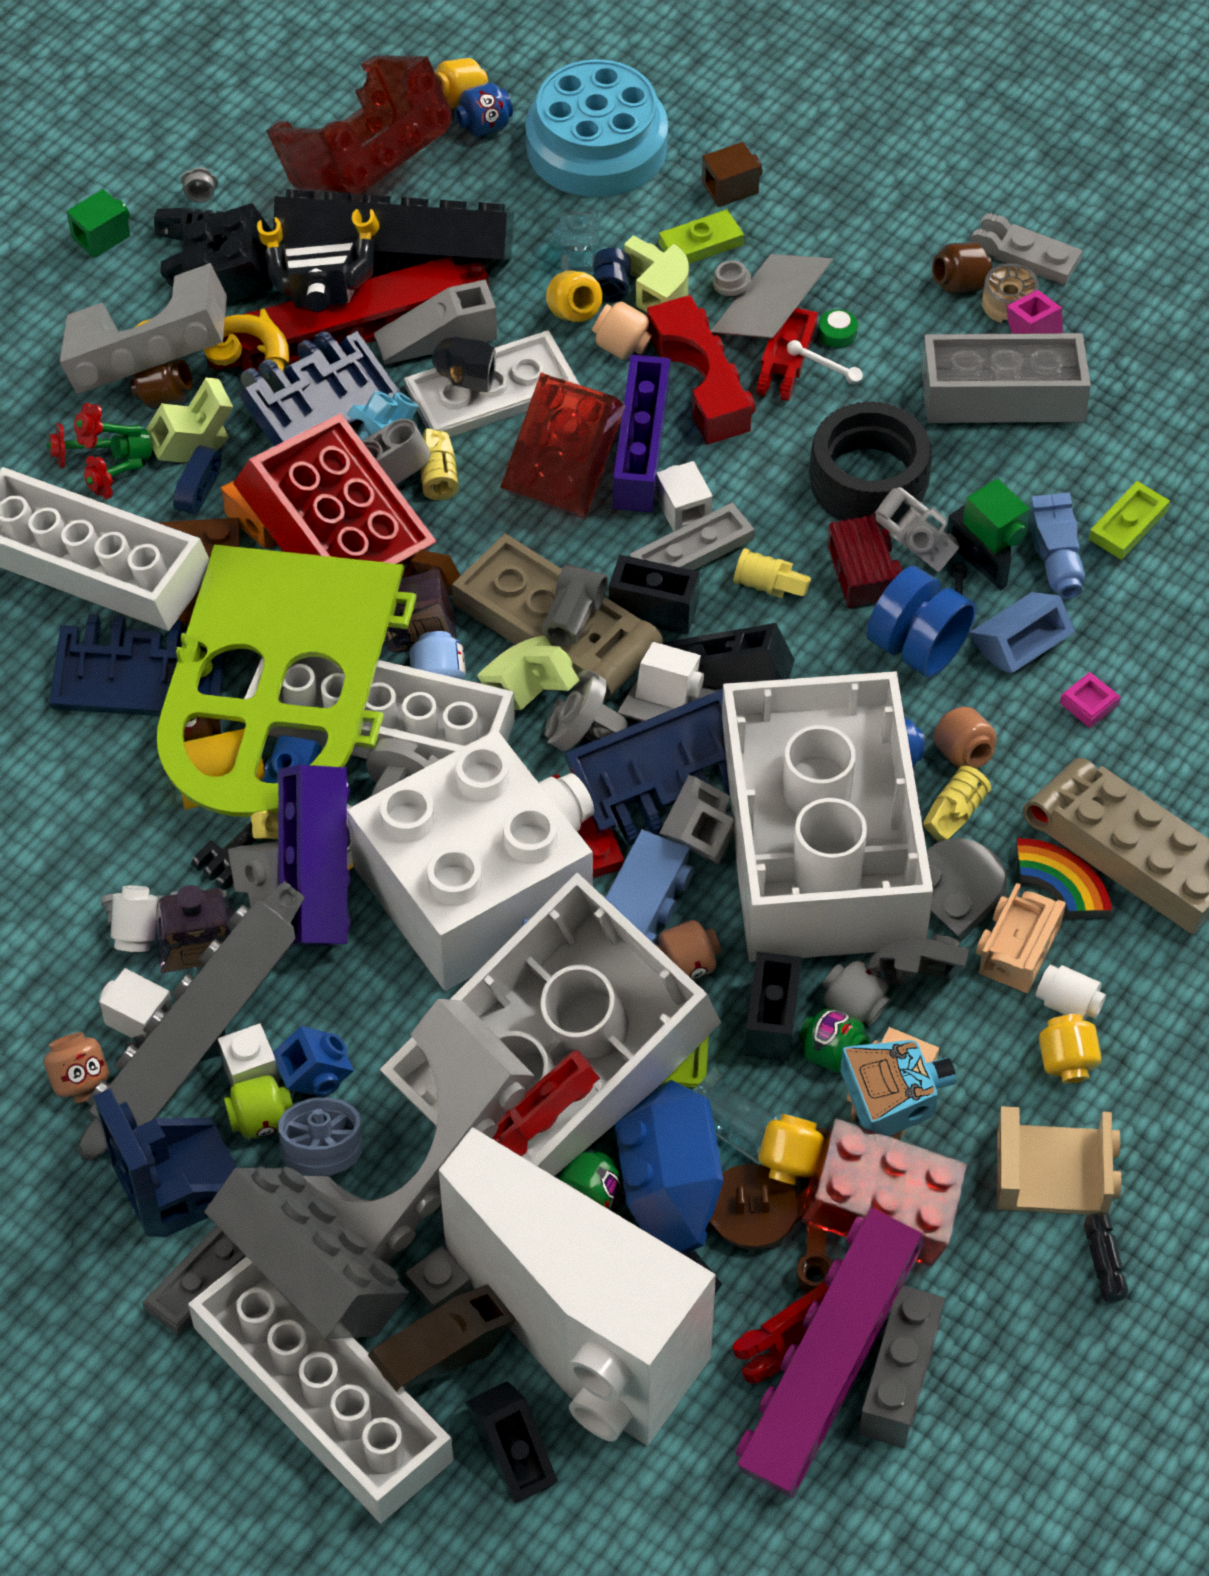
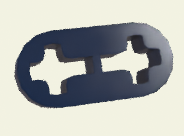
(197, 479)

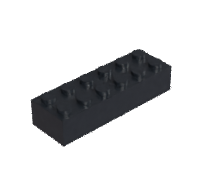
(403, 227)

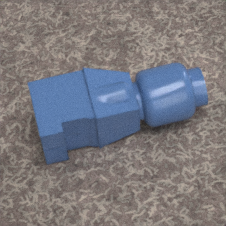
(1056, 542)

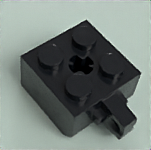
(231, 246)

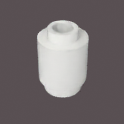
(133, 919)
(1070, 992)

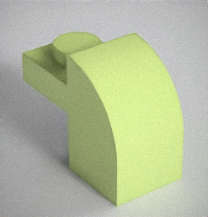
(659, 273)
(180, 429)
(529, 670)

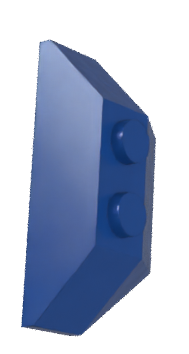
(671, 1165)

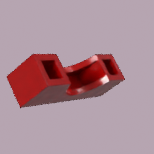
(684, 336)

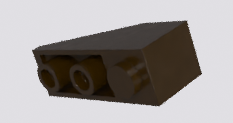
(444, 1339)

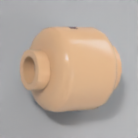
(622, 330)

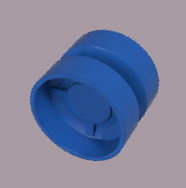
(921, 621)

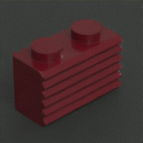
(861, 559)

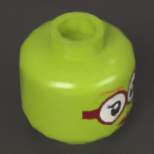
(257, 1106)

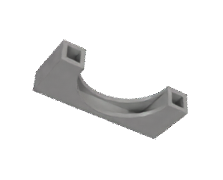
(475, 1088)

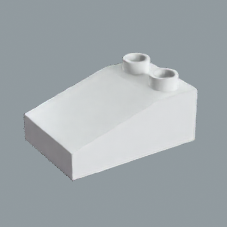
(825, 815)
(582, 984)
(591, 1294)

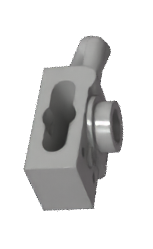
(916, 530)

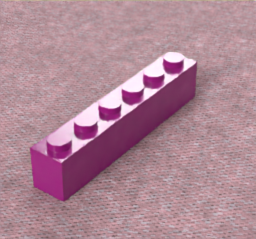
(830, 1353)

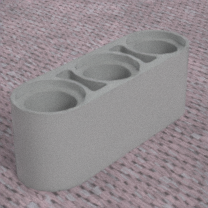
(399, 449)

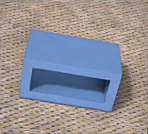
(1023, 631)

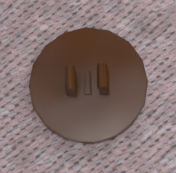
(754, 1208)

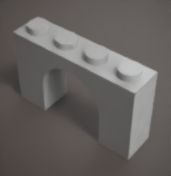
(192, 321)

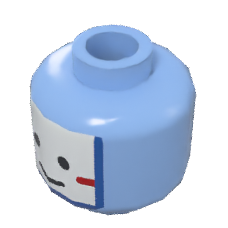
(438, 654)

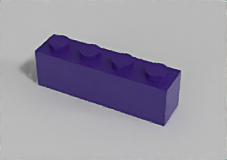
(641, 433)
(314, 850)

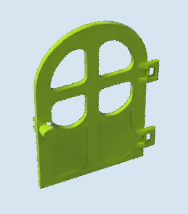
(285, 612)

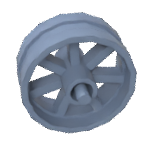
(320, 1143)

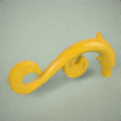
(262, 327)

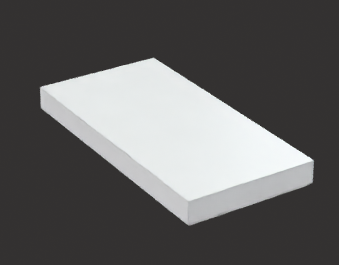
(515, 379)

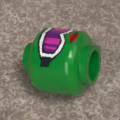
(828, 1035)
(593, 1176)

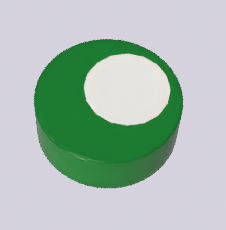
(837, 328)

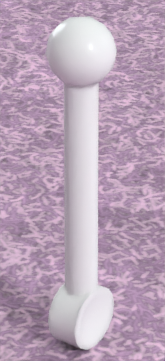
(852, 375)

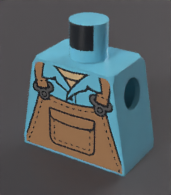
(893, 1084)

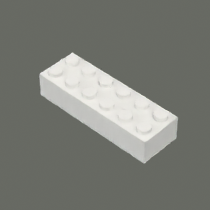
(97, 551)
(416, 704)
(323, 1391)

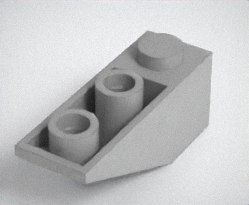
(455, 312)

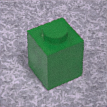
(99, 223)
(996, 516)

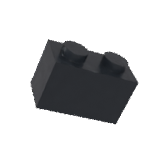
(656, 592)
(773, 1006)

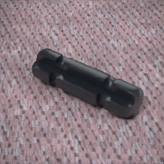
(1106, 1257)

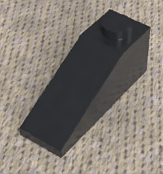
(740, 655)

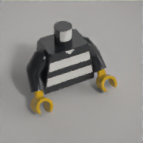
(321, 270)

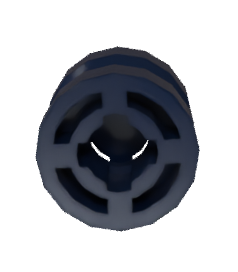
(612, 271)

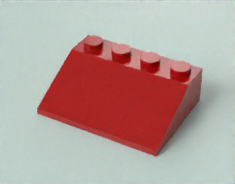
(331, 498)

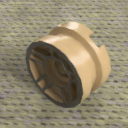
(1004, 286)

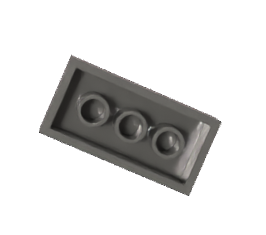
(307, 1252)

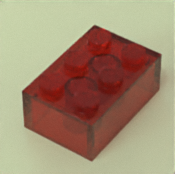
(562, 446)
(894, 1177)

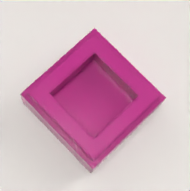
(1090, 700)

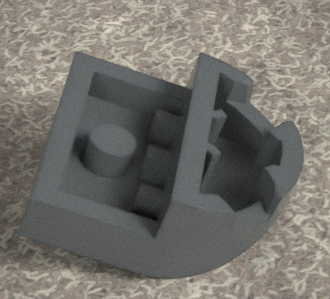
(965, 883)
(915, 955)

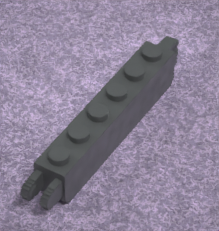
(199, 1014)

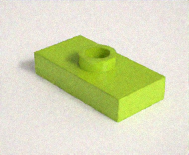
(704, 236)
(1129, 520)

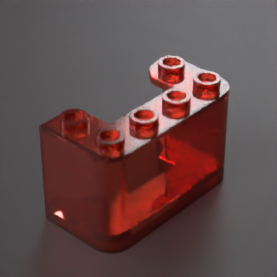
(397, 119)

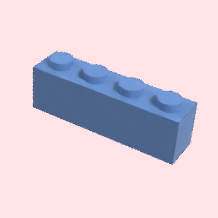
(650, 882)

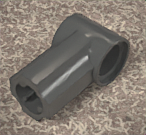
(576, 596)

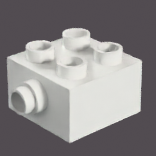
(469, 852)

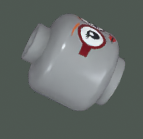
(856, 992)

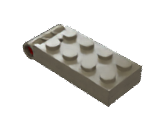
(513, 593)
(1127, 839)

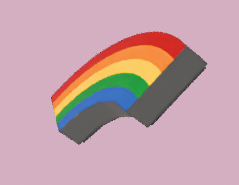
(1064, 877)

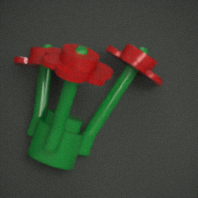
(130, 446)

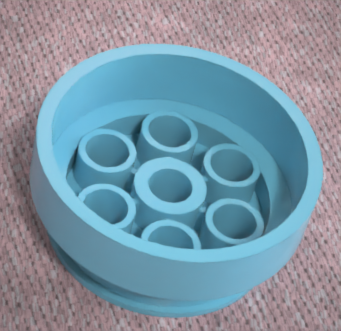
(596, 129)

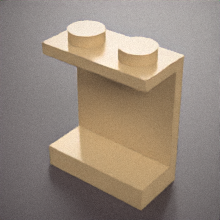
(1056, 1166)

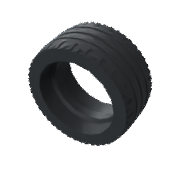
(868, 427)

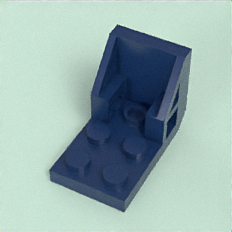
(164, 1165)

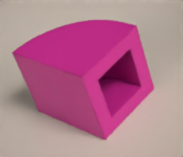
(1035, 315)

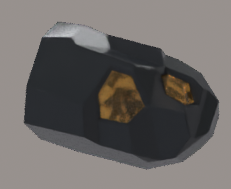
(466, 363)

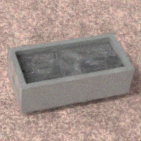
(1005, 378)

